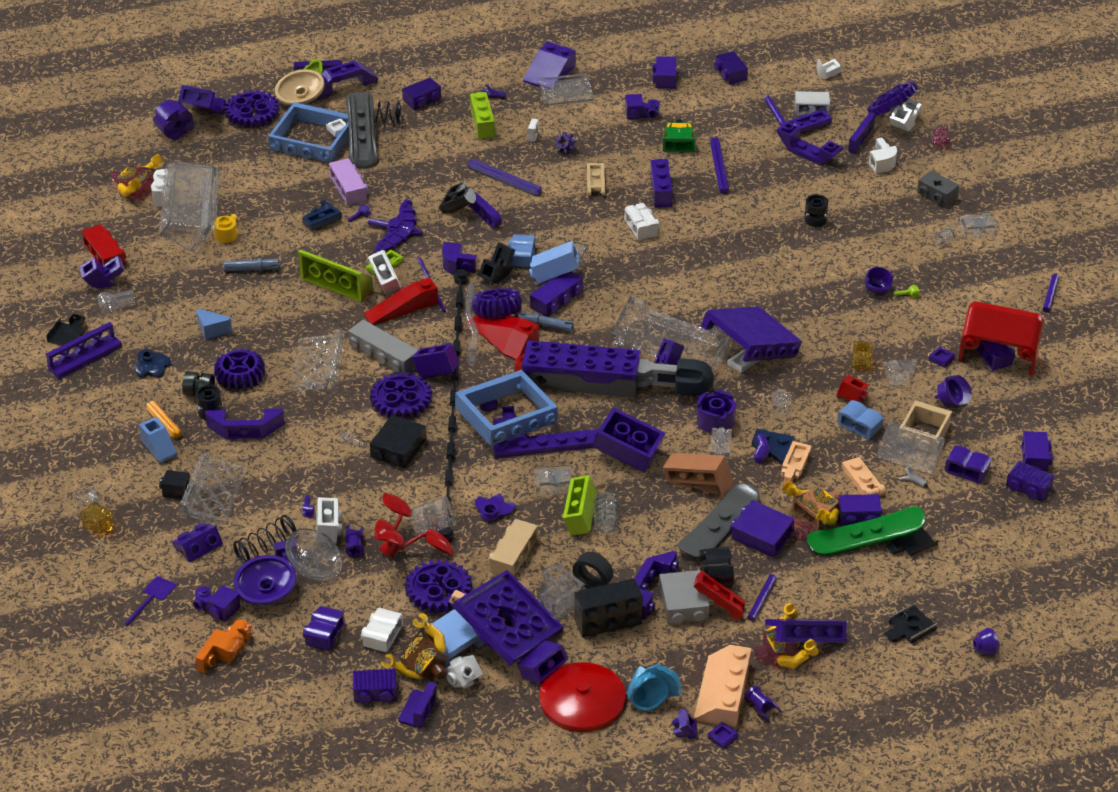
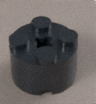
(718, 565)

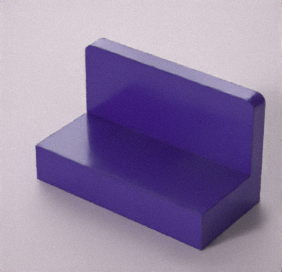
(419, 706)

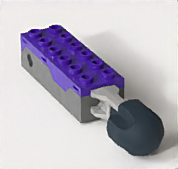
(608, 370)

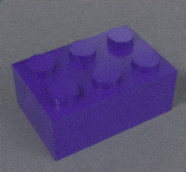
(628, 439)

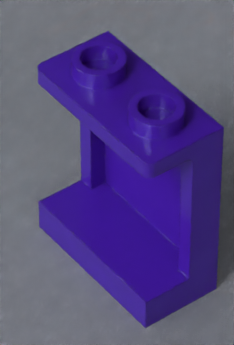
(201, 100)

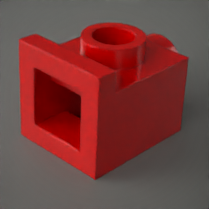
(853, 389)

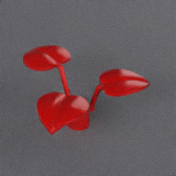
(394, 540)

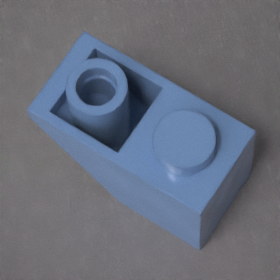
(157, 440)

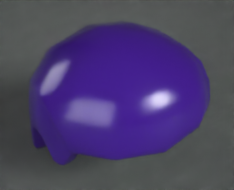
(878, 280)

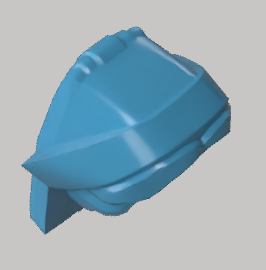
(653, 687)

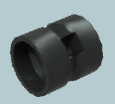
(193, 381)

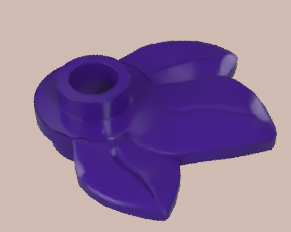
(494, 507)

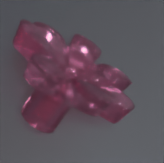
(940, 136)

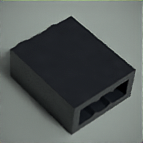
(398, 441)

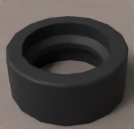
(596, 562)

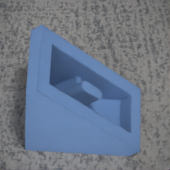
(213, 324)

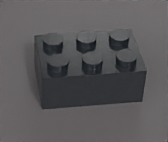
(608, 608)

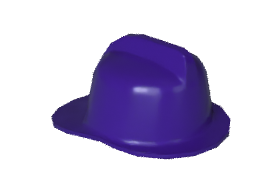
(954, 391)

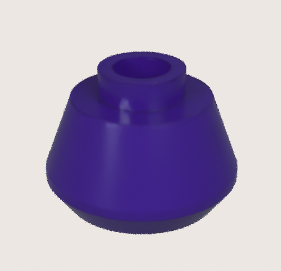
(986, 642)

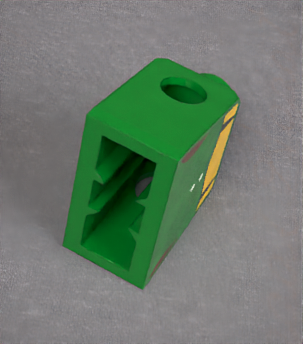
(679, 137)

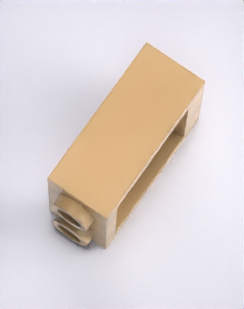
(920, 412)

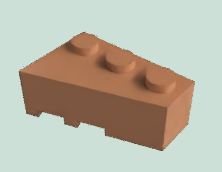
(699, 471)

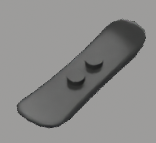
(361, 130)
(718, 522)

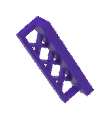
(83, 354)
(805, 629)

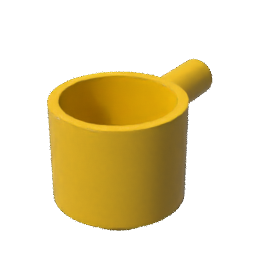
(226, 229)

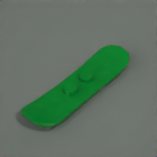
(867, 533)

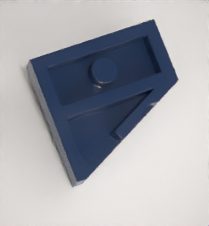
(322, 216)
(778, 443)

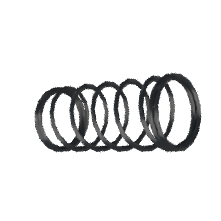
(397, 112)
(241, 545)

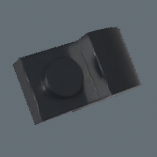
(499, 266)

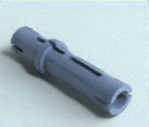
(251, 265)
(548, 322)

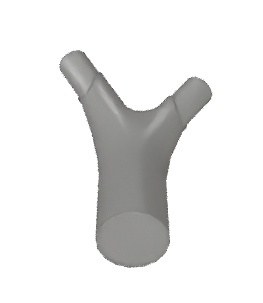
(912, 476)

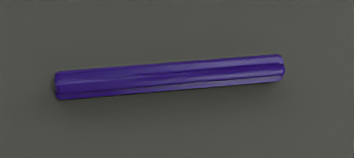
(719, 165)
(505, 177)

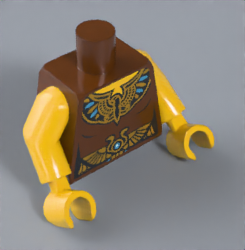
(423, 654)

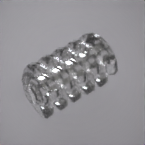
(606, 514)

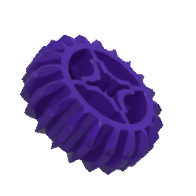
(496, 303)
(239, 369)

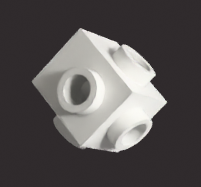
(463, 671)

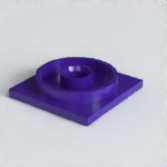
(510, 600)

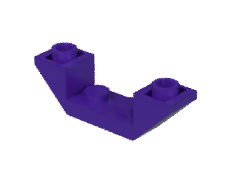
(343, 72)
(791, 138)
(245, 429)
(654, 566)

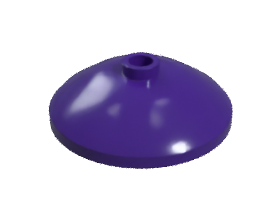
(265, 580)

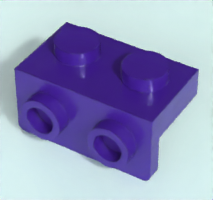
(198, 542)

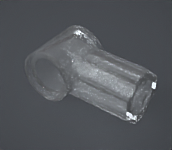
(110, 302)

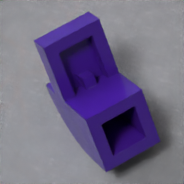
(455, 259)
(101, 275)

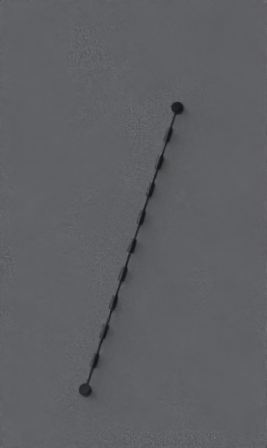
(460, 278)

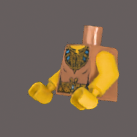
(814, 505)

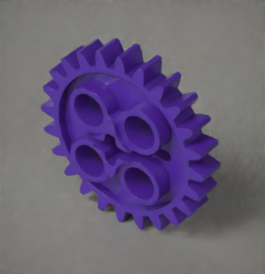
(892, 98)
(241, 112)
(401, 395)
(435, 583)

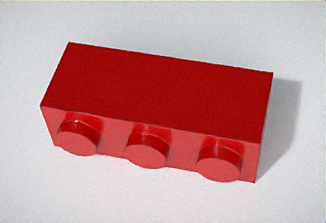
(101, 244)

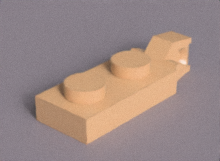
(795, 461)

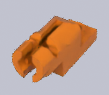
(224, 645)

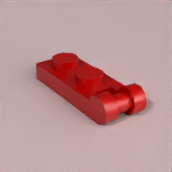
(720, 595)

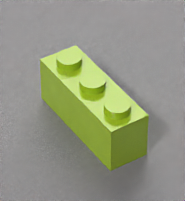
(482, 115)
(580, 505)

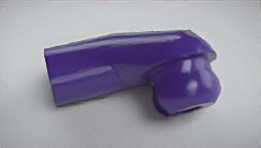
(762, 450)

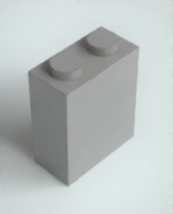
(681, 599)

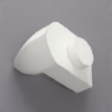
(828, 69)

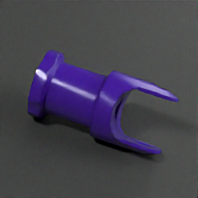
(354, 542)
(760, 701)

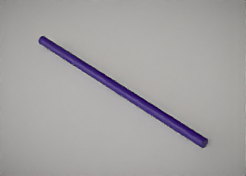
(427, 276)

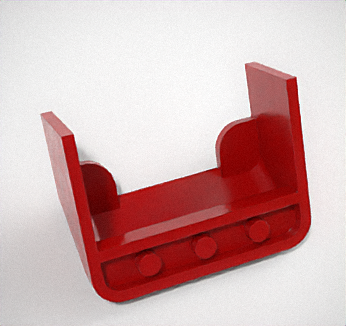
(1005, 327)

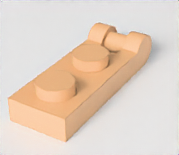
(862, 477)

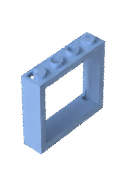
(313, 115)
(469, 398)

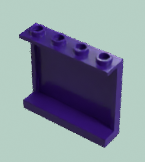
(754, 331)

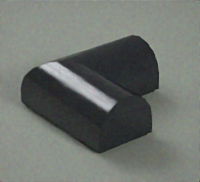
(457, 198)

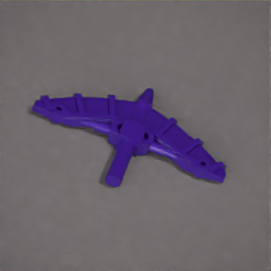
(397, 228)

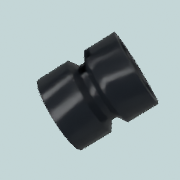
(816, 210)
(208, 398)

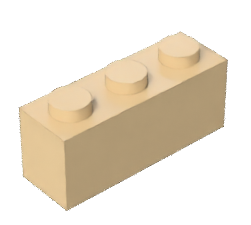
(513, 547)

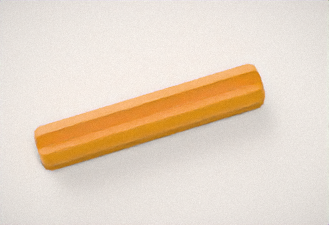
(155, 410)

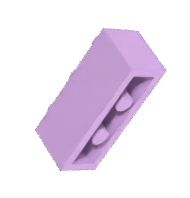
(348, 181)

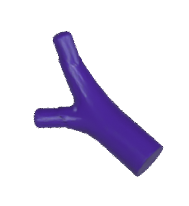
(493, 93)

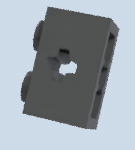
(938, 188)

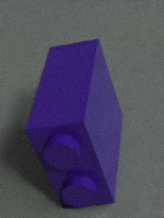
(762, 528)

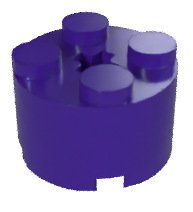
(173, 119)
(716, 411)

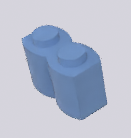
(524, 249)
(860, 419)

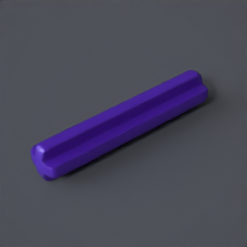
(326, 64)

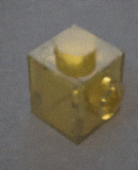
(97, 519)

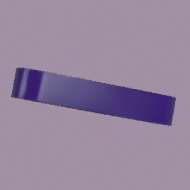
(487, 212)

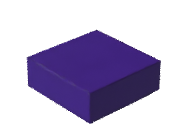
(941, 357)
(722, 735)

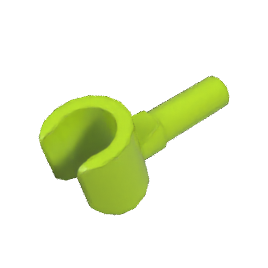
(913, 290)

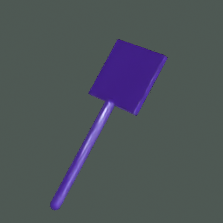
(157, 588)

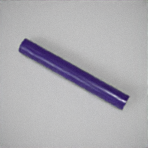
(774, 109)
(1050, 293)
(761, 597)

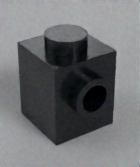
(174, 484)

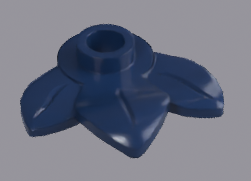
(153, 364)

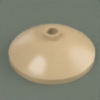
(299, 87)

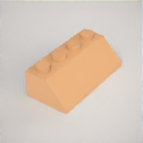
(723, 686)

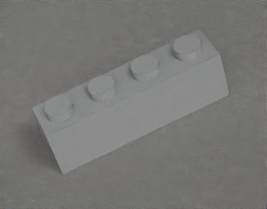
(382, 346)

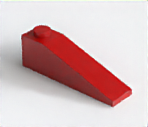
(508, 333)

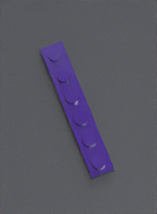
(545, 443)

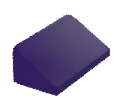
(669, 352)

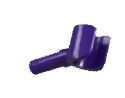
(362, 210)
(308, 510)

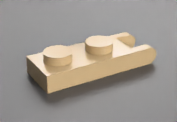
(595, 178)

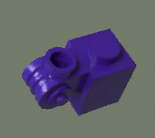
(637, 109)
(220, 604)

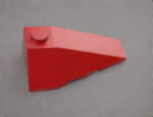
(407, 300)

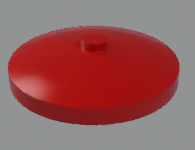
(582, 697)

